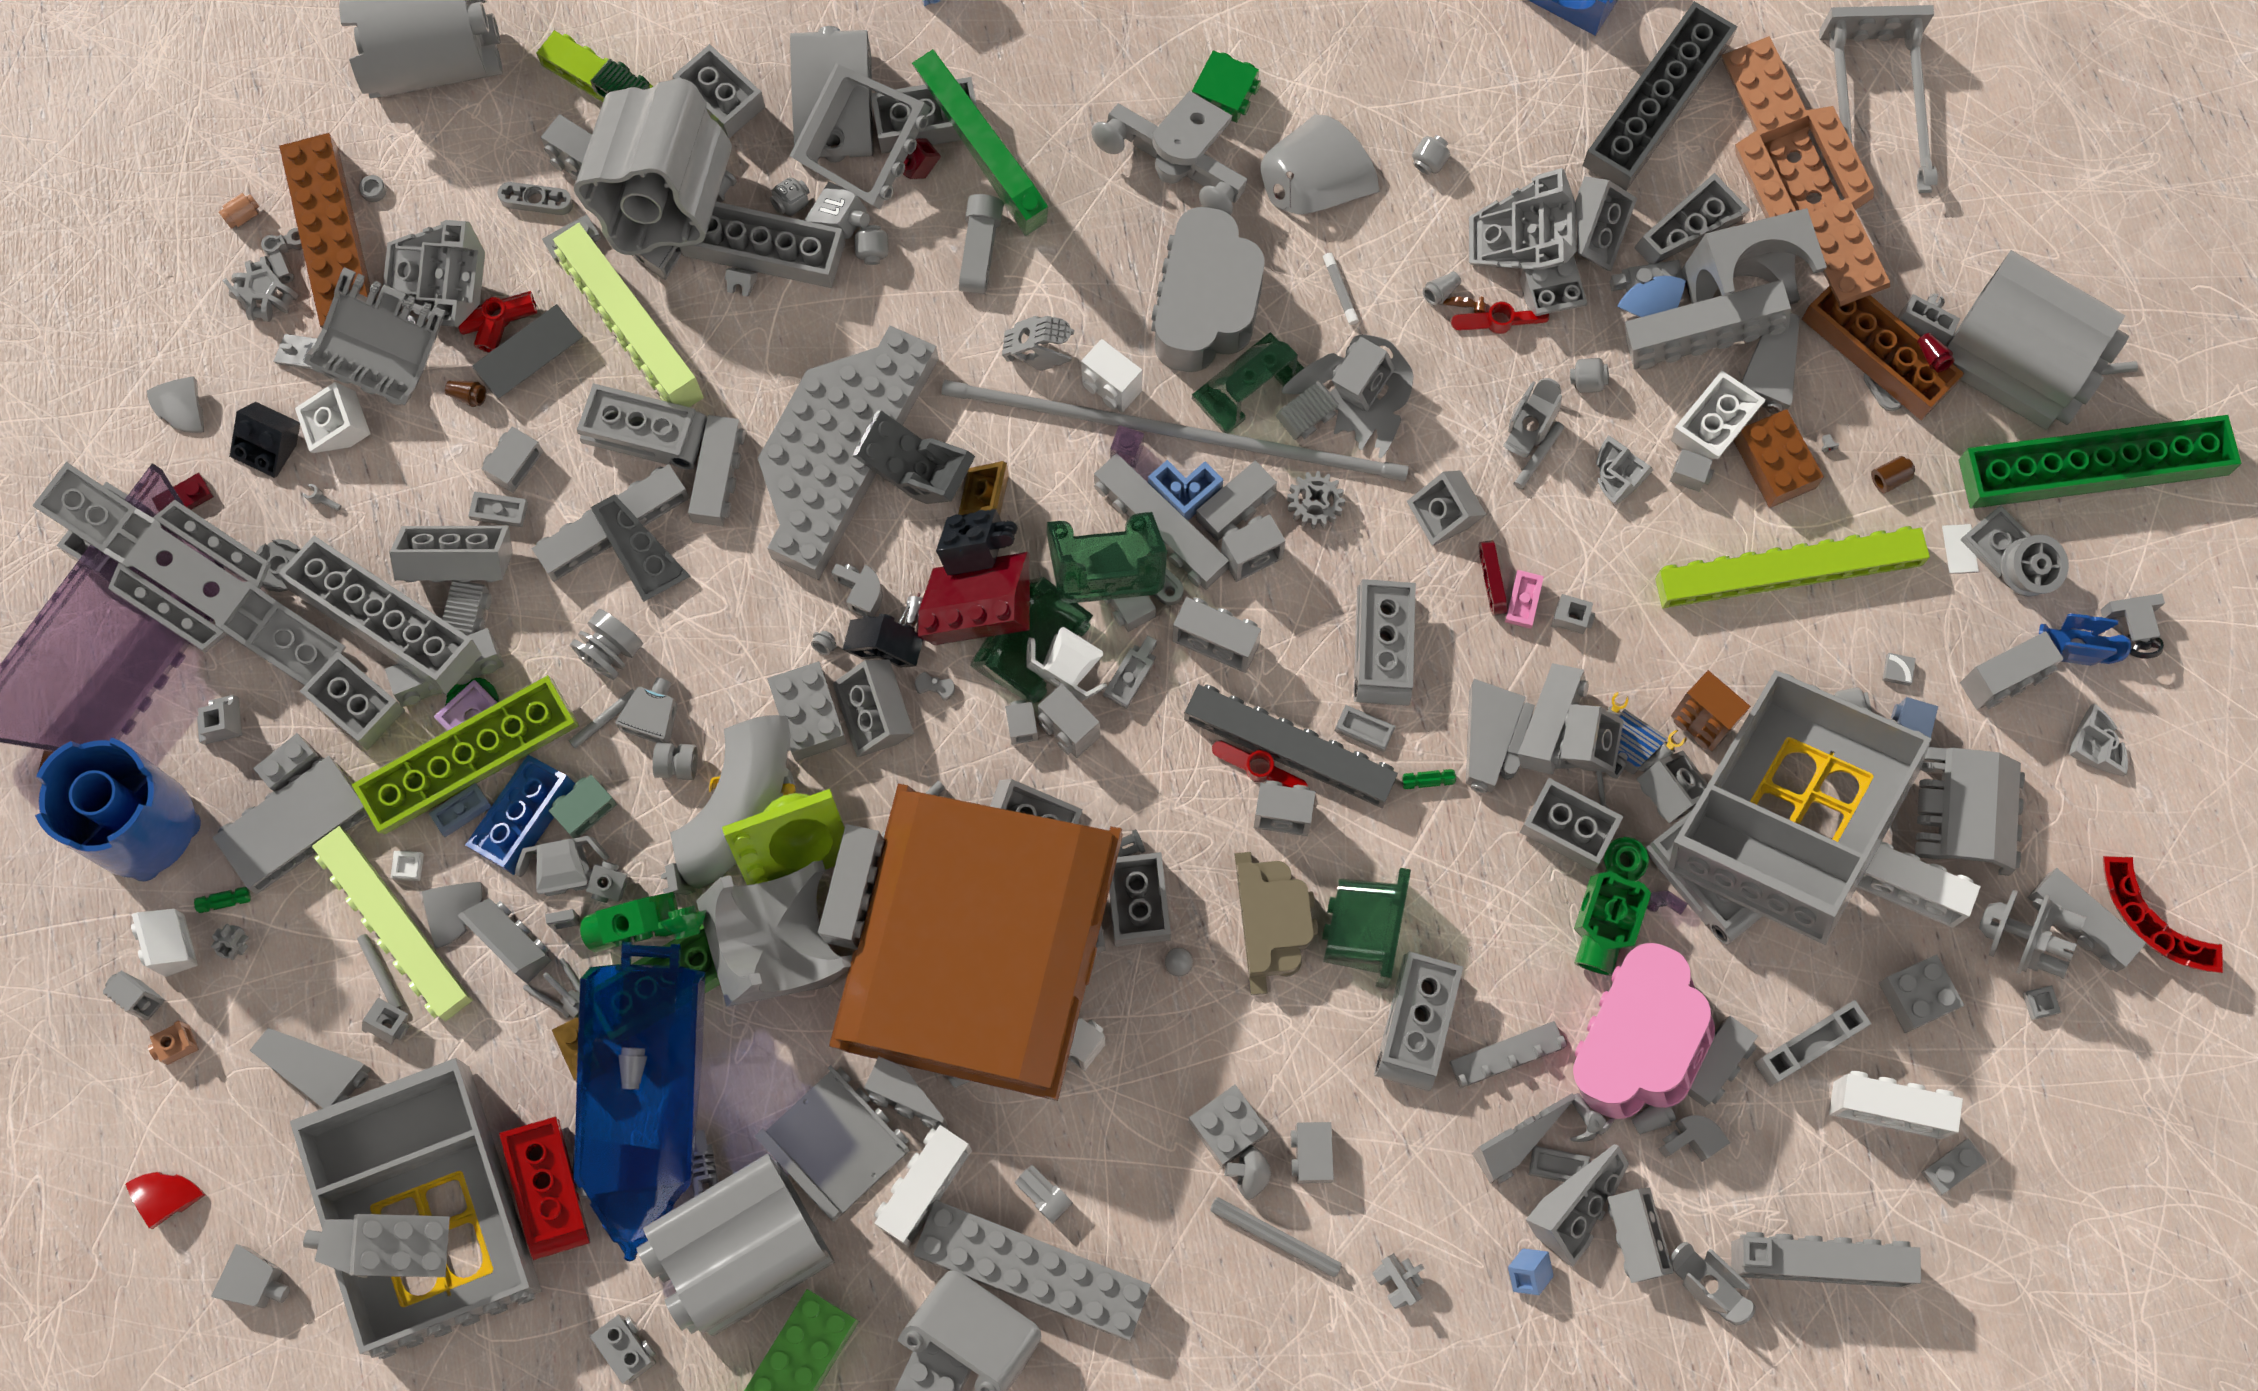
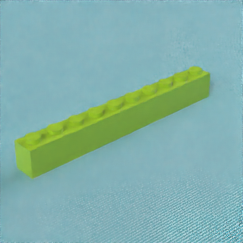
(1791, 567)

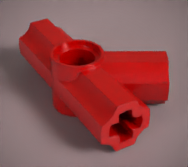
(491, 327)

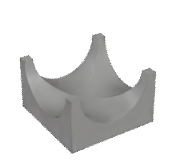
(1753, 249)
(769, 937)

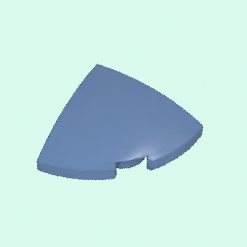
(1654, 296)

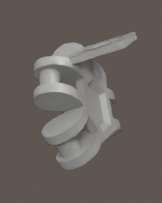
(260, 284)

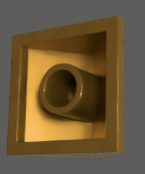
(984, 488)

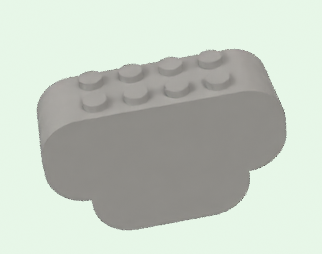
(1206, 291)

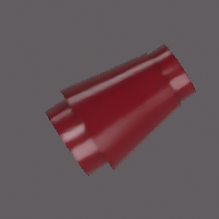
(1936, 354)

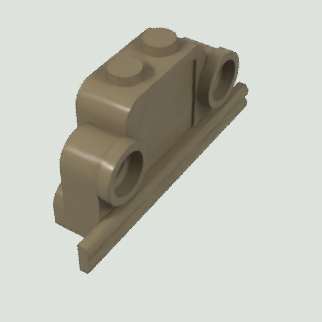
(1273, 919)

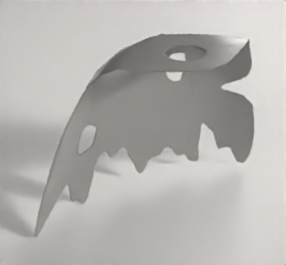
(1350, 417)

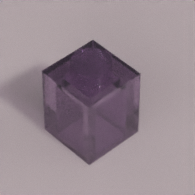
(1128, 445)

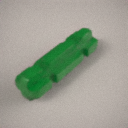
(1428, 779)
(222, 900)

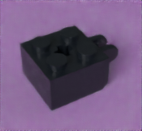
(973, 541)

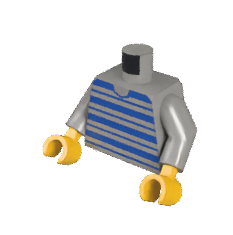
(1639, 742)

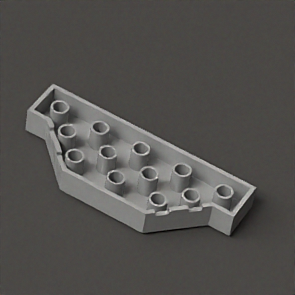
(811, 449)

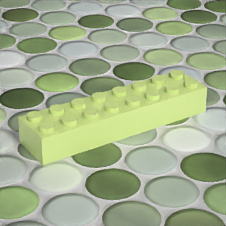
(626, 318)

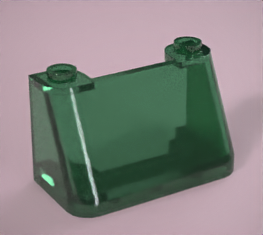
(1108, 563)
(1005, 655)

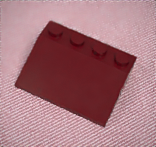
(977, 602)

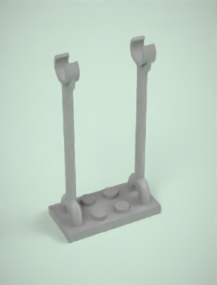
(1884, 24)

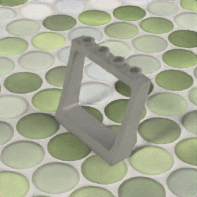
(826, 115)

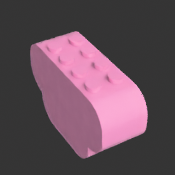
(1645, 1036)

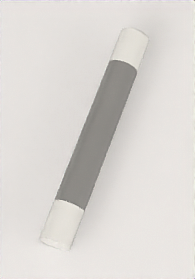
(1340, 289)

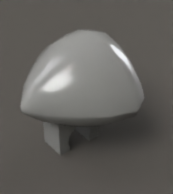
(1252, 1171)

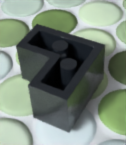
(883, 639)

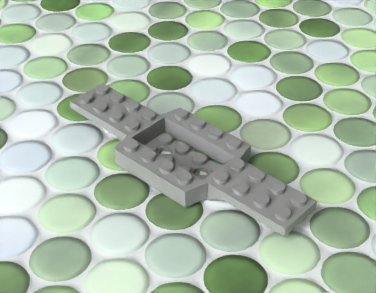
(239, 607)

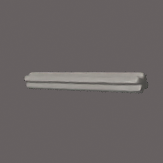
(1276, 1237)

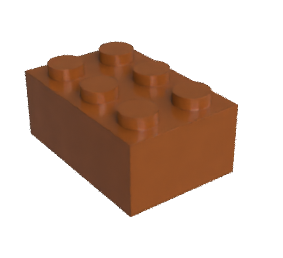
(1778, 458)
(1709, 711)

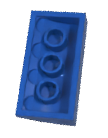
(519, 813)

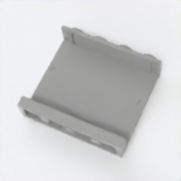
(834, 1143)

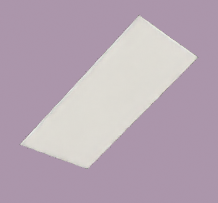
(1959, 556)

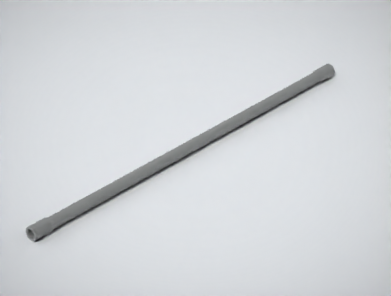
(1384, 469)

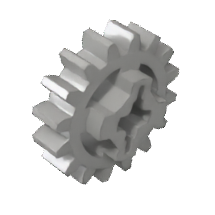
(1315, 511)

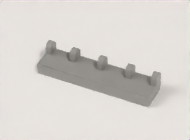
(1507, 1054)

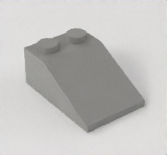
(1602, 220)
(1024, 799)

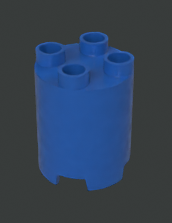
(115, 808)

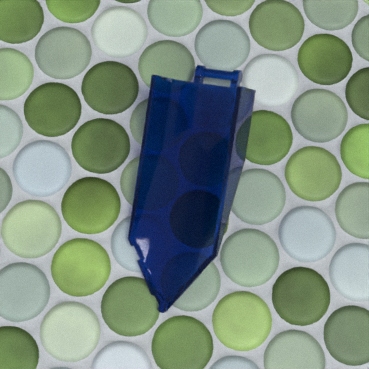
(638, 1142)

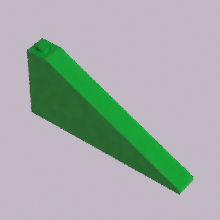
(985, 146)

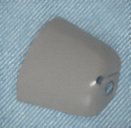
(1326, 167)

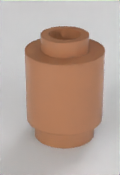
(239, 210)

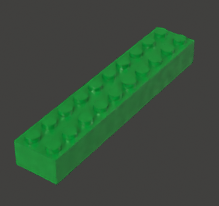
(2099, 461)

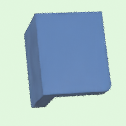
(1530, 1271)

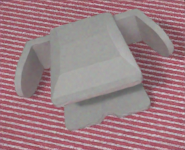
(1040, 331)
(1543, 406)
(559, 864)
(1726, 1299)

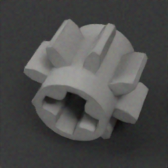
(229, 941)

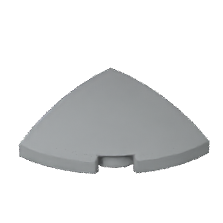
(178, 404)
(1619, 470)
(2099, 744)
(445, 905)

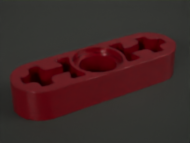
(1492, 578)

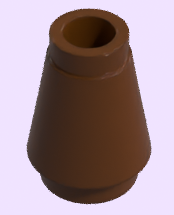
(467, 392)

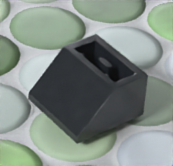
(263, 438)

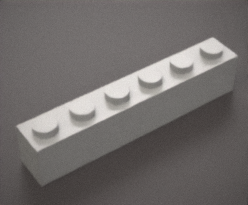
(585, 538)
(1182, 540)

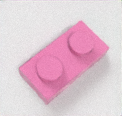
(1524, 599)

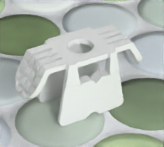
(1066, 661)

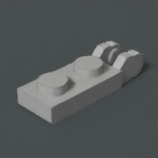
(1511, 761)

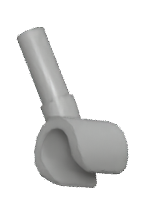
(318, 497)

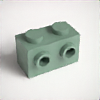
(582, 806)

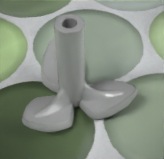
(1595, 1122)

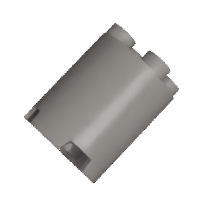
(420, 43)

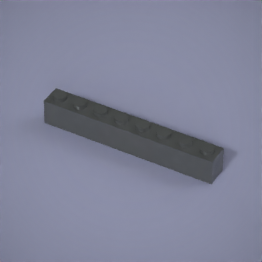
(1291, 745)

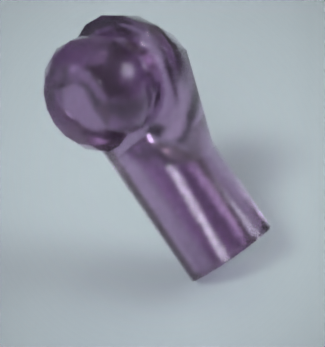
(1666, 898)

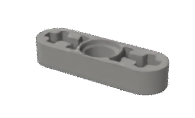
(526, 190)

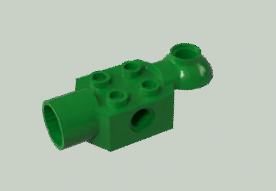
(1612, 907)
(638, 920)

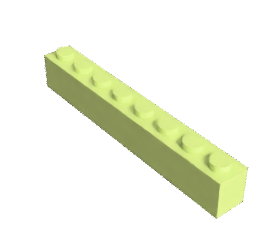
(392, 924)

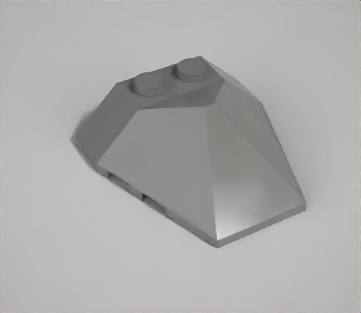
(1527, 228)
(438, 269)

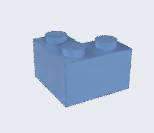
(1186, 493)

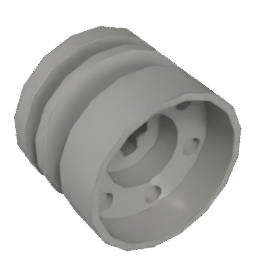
(606, 644)

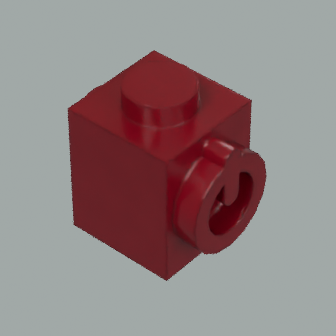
(921, 161)

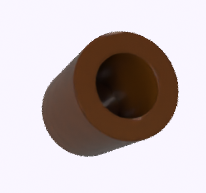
(1893, 474)

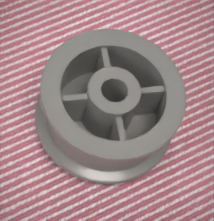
(2034, 565)

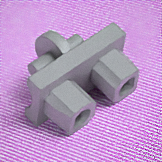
(1406, 1290)

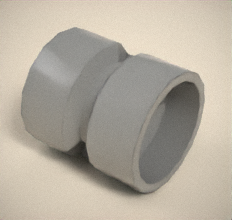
(675, 761)

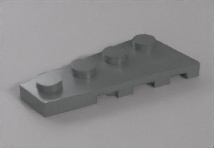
(642, 556)

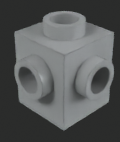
(616, 879)

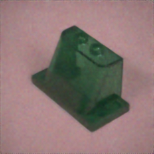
(1224, 393)
(1366, 925)

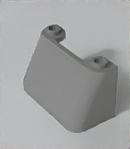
(974, 1330)

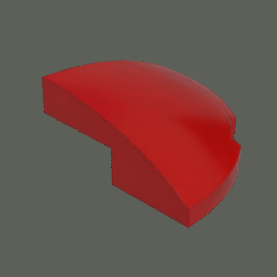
(162, 1195)

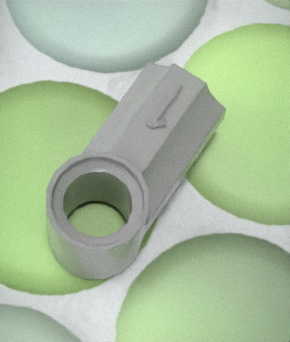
(1048, 1198)

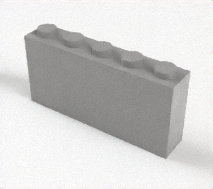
(286, 825)

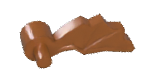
(1479, 307)

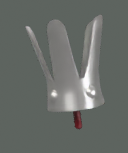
(913, 606)

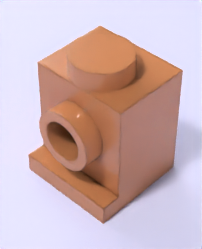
(181, 1043)

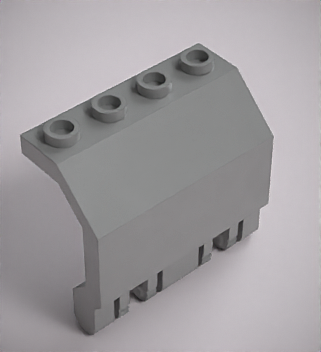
(375, 341)
(1972, 806)

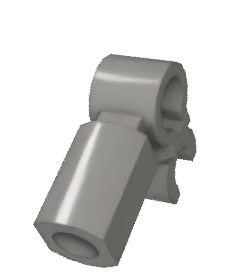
(274, 249)

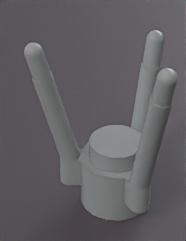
(570, 999)

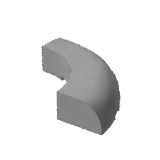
(748, 784)

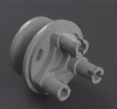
(2038, 936)

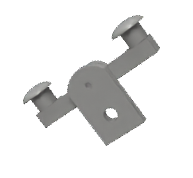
(1178, 147)

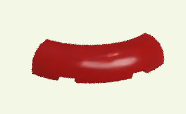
(2145, 923)

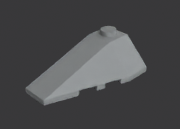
(1509, 1148)
(1571, 1210)

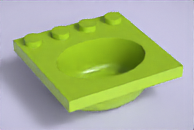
(786, 837)

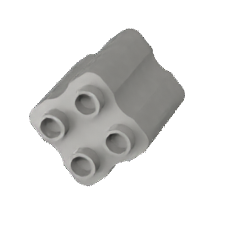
(653, 167)
(2036, 342)
(734, 1248)

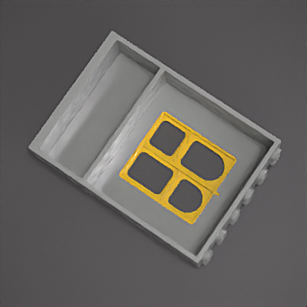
(1775, 861)
(398, 1147)

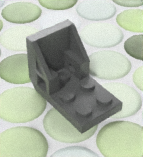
(917, 466)

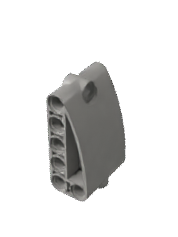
(812, 62)

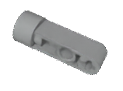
(983, 218)

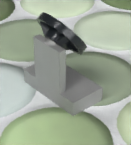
(2140, 621)

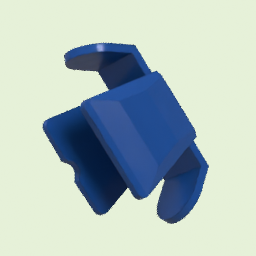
(2096, 648)

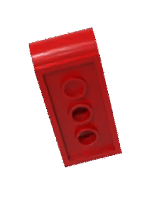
(551, 1215)

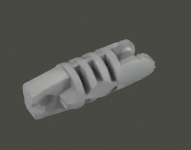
(703, 1164)

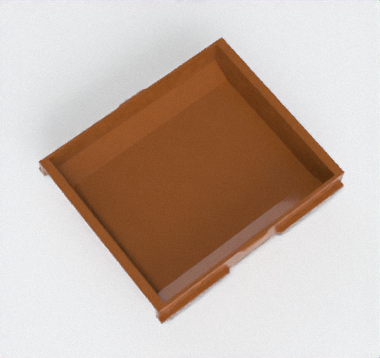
(977, 943)

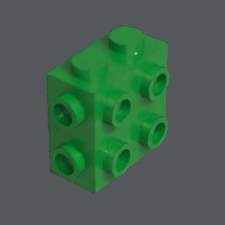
(1228, 84)

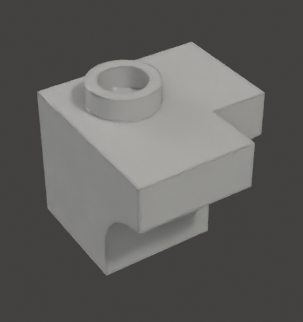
(219, 720)

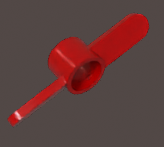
(1485, 319)
(1243, 759)

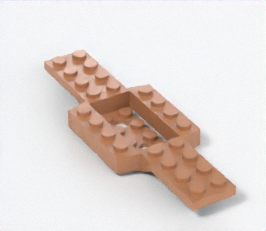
(1782, 187)

